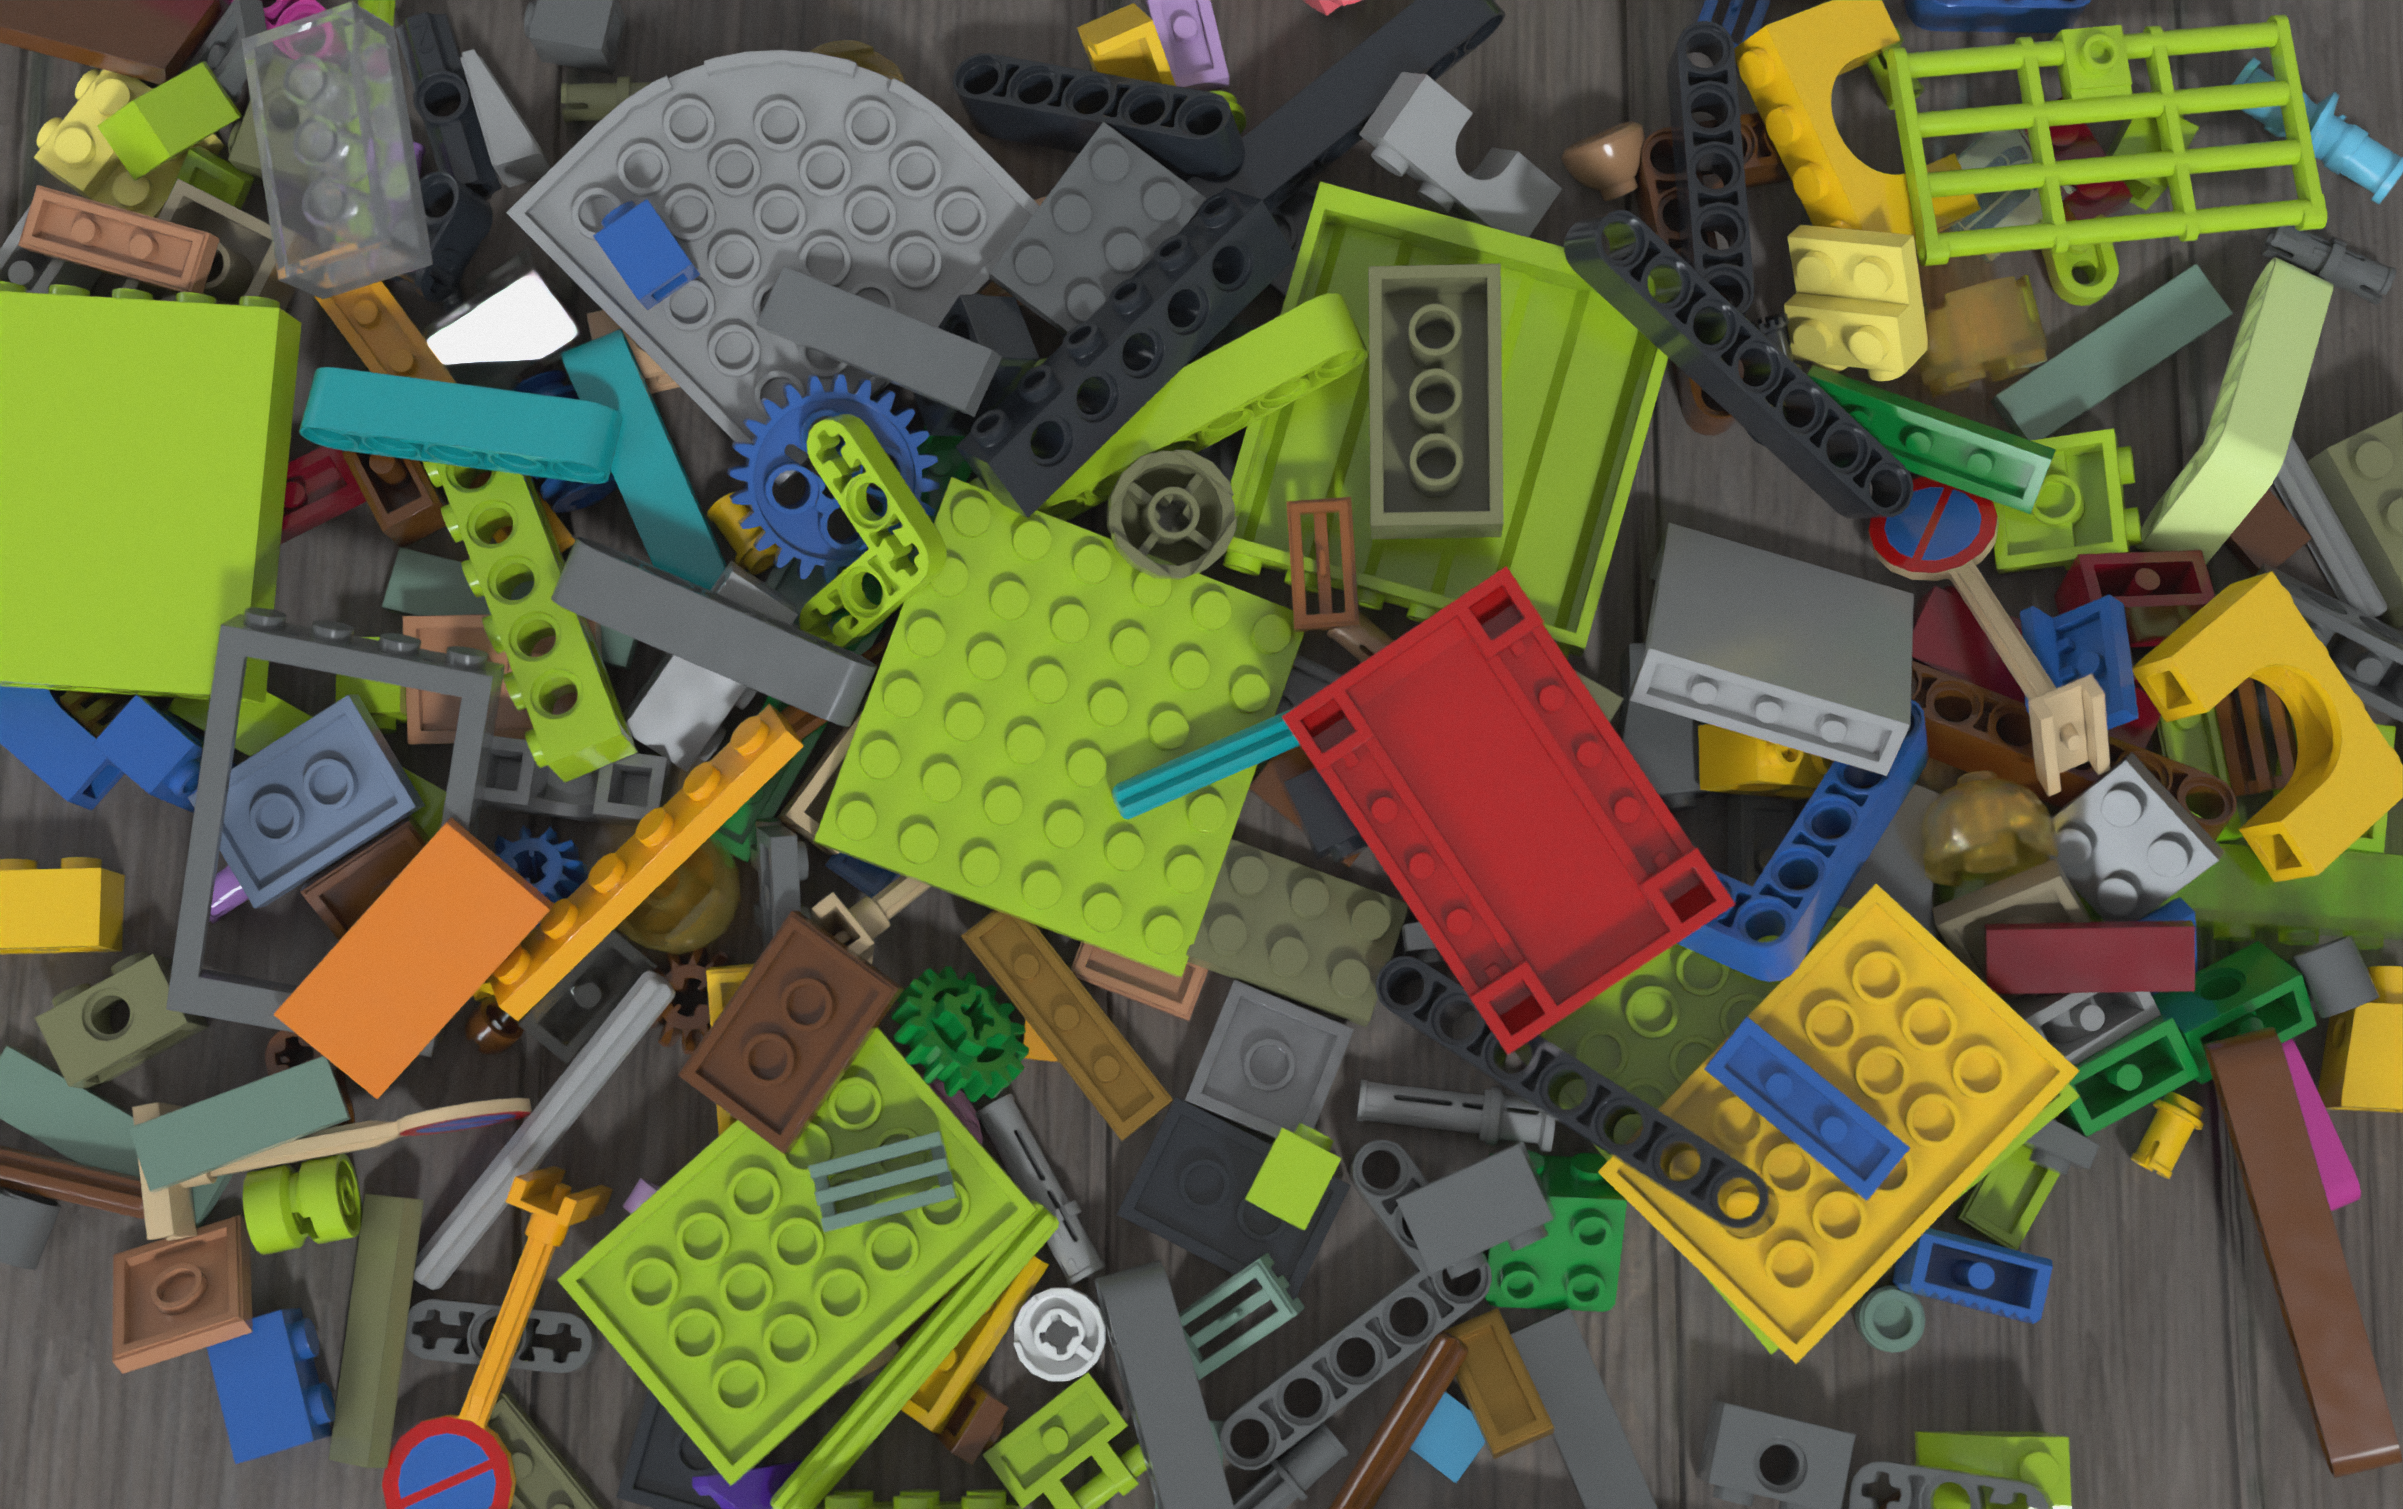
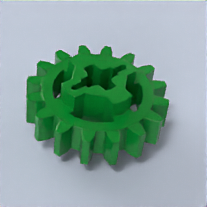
(960, 1033)

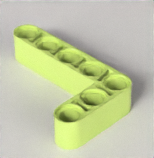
(2250, 416)

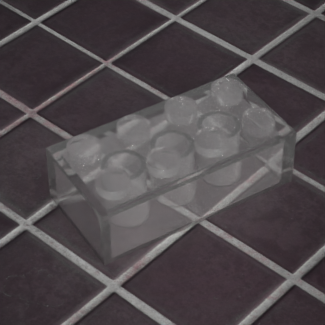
(336, 151)

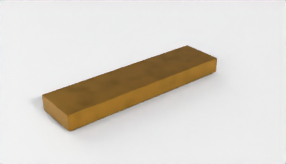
(1068, 1021)

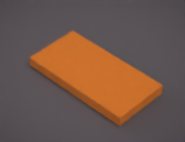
(414, 958)

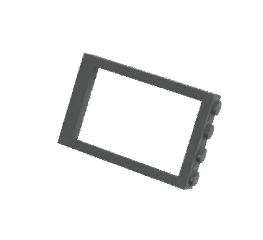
(332, 649)

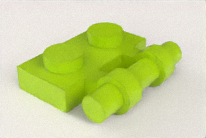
(1058, 1440)

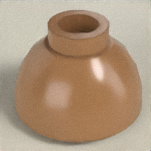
(1607, 159)

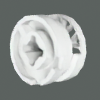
(1059, 1334)

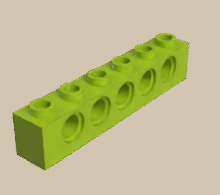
(595, 727)

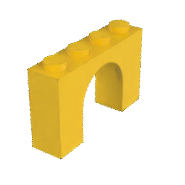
(1791, 81)
(2343, 765)

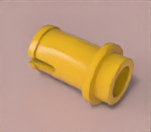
(726, 518)
(2168, 1133)

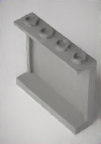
(1778, 650)

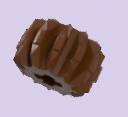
(683, 980)

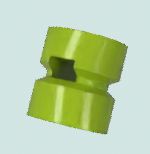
(291, 1204)

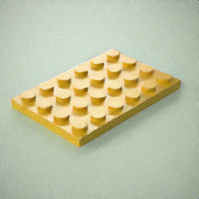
(1911, 1045)

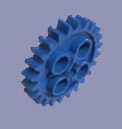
(802, 526)

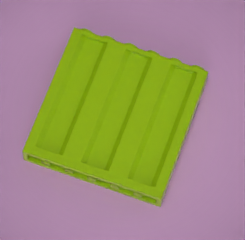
(1572, 425)

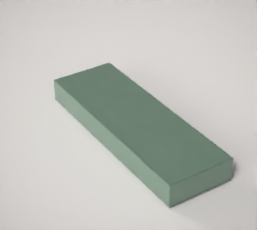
(238, 1124)

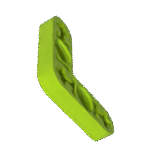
(887, 552)

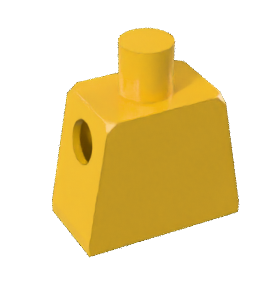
(2366, 1050)

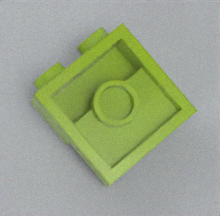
(2076, 508)

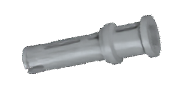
(1490, 1115)

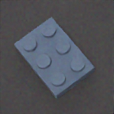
(312, 800)

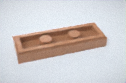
(118, 241)

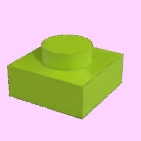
(215, 176)

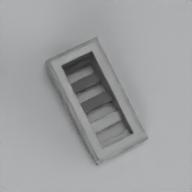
(508, 140)

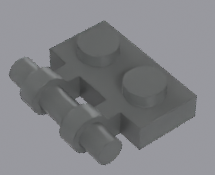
(780, 867)

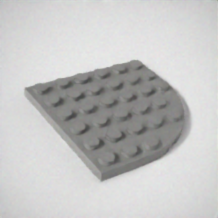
(767, 170)

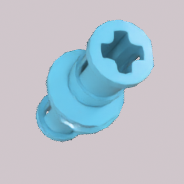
(2337, 144)

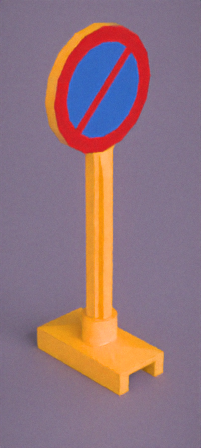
(459, 1458)

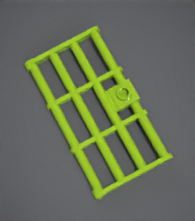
(2098, 89)

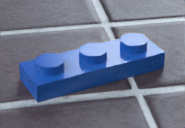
(1807, 1108)

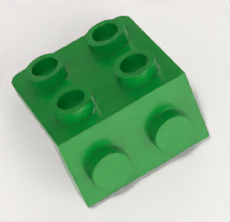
(1581, 1254)

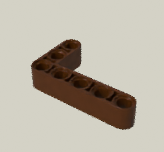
(1658, 198)

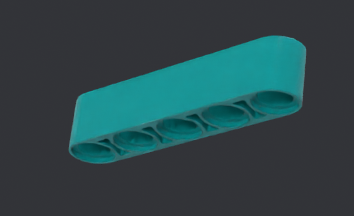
(461, 425)
(647, 462)

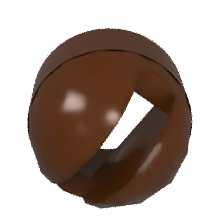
(492, 1028)

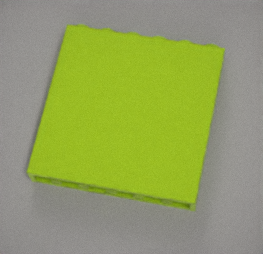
(138, 485)

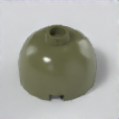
(1174, 510)

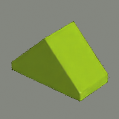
(169, 120)

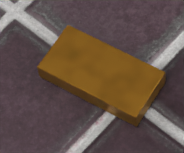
(1499, 1386)

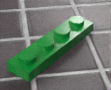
(1944, 443)

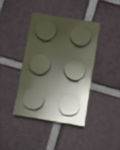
(1298, 932)

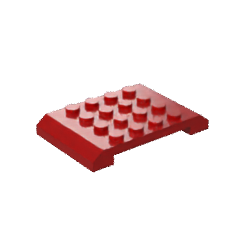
(1507, 811)

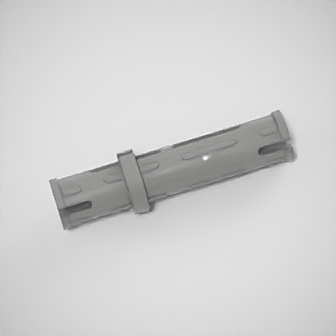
(1034, 1176)

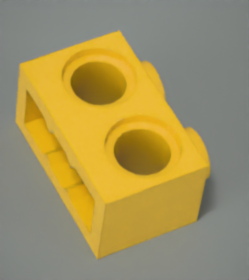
(1756, 767)

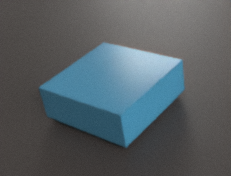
(1449, 1438)

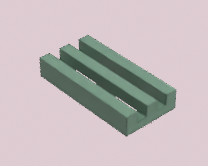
(827, 1196)
(1273, 1288)

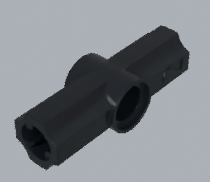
(438, 78)

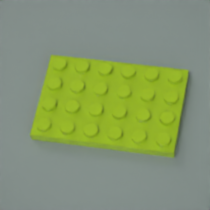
(743, 1300)

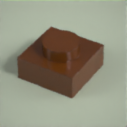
(974, 1423)

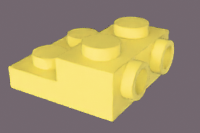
(85, 161)
(1856, 301)

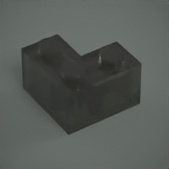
(504, 326)

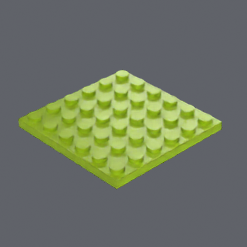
(1020, 705)

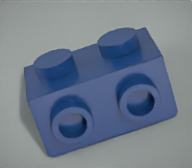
(2086, 643)

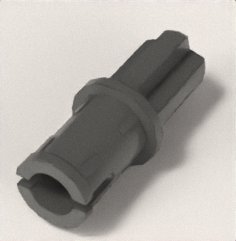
(1294, 1472)

